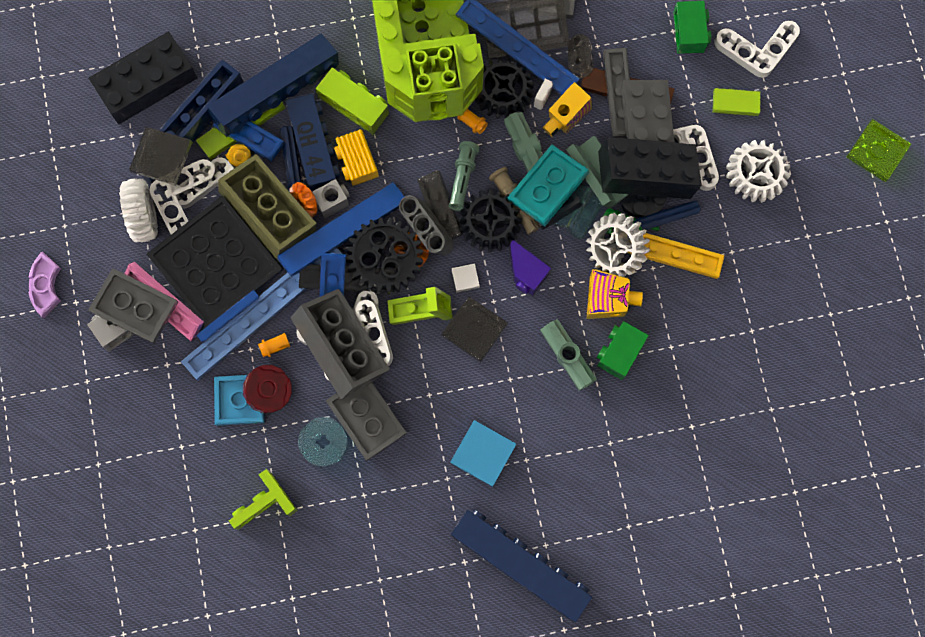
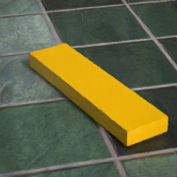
(683, 256)

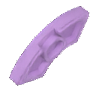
(42, 283)

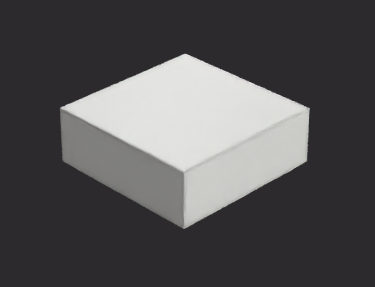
(543, 94)
(465, 278)

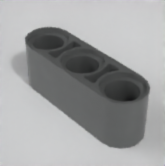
(418, 219)

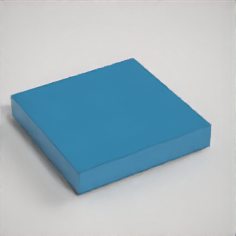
(230, 403)
(483, 453)

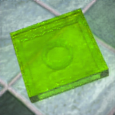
(878, 150)

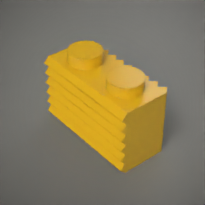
(356, 158)

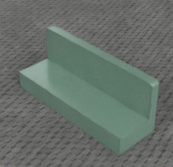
(588, 157)

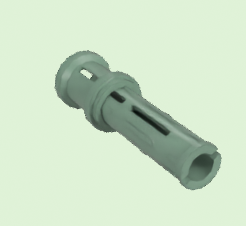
(465, 166)

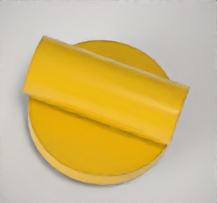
(238, 154)

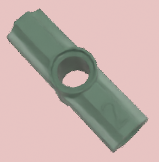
(524, 141)
(575, 368)

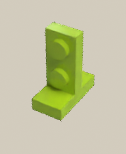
(420, 307)
(262, 502)

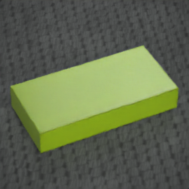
(736, 102)

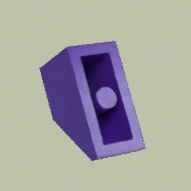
(527, 269)

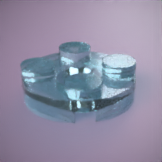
(314, 431)

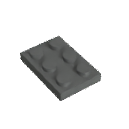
(647, 110)
(133, 306)
(367, 420)

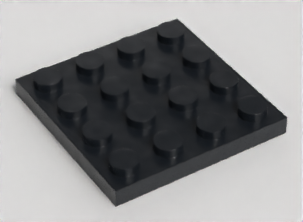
(214, 261)

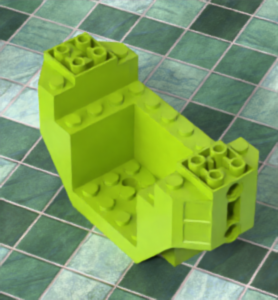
(430, 71)

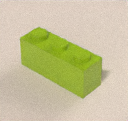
(352, 100)

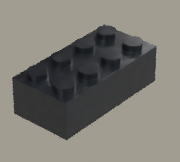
(143, 77)
(649, 168)

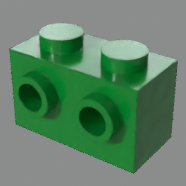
(691, 27)
(622, 350)

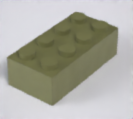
(266, 206)

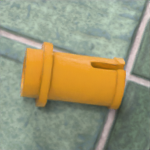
(473, 121)
(274, 345)

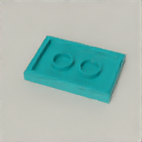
(548, 185)

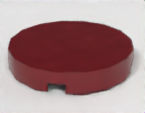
(267, 389)

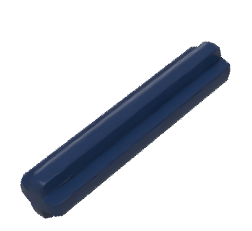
(290, 156)
(669, 215)

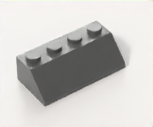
(339, 343)

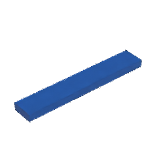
(516, 45)
(340, 229)

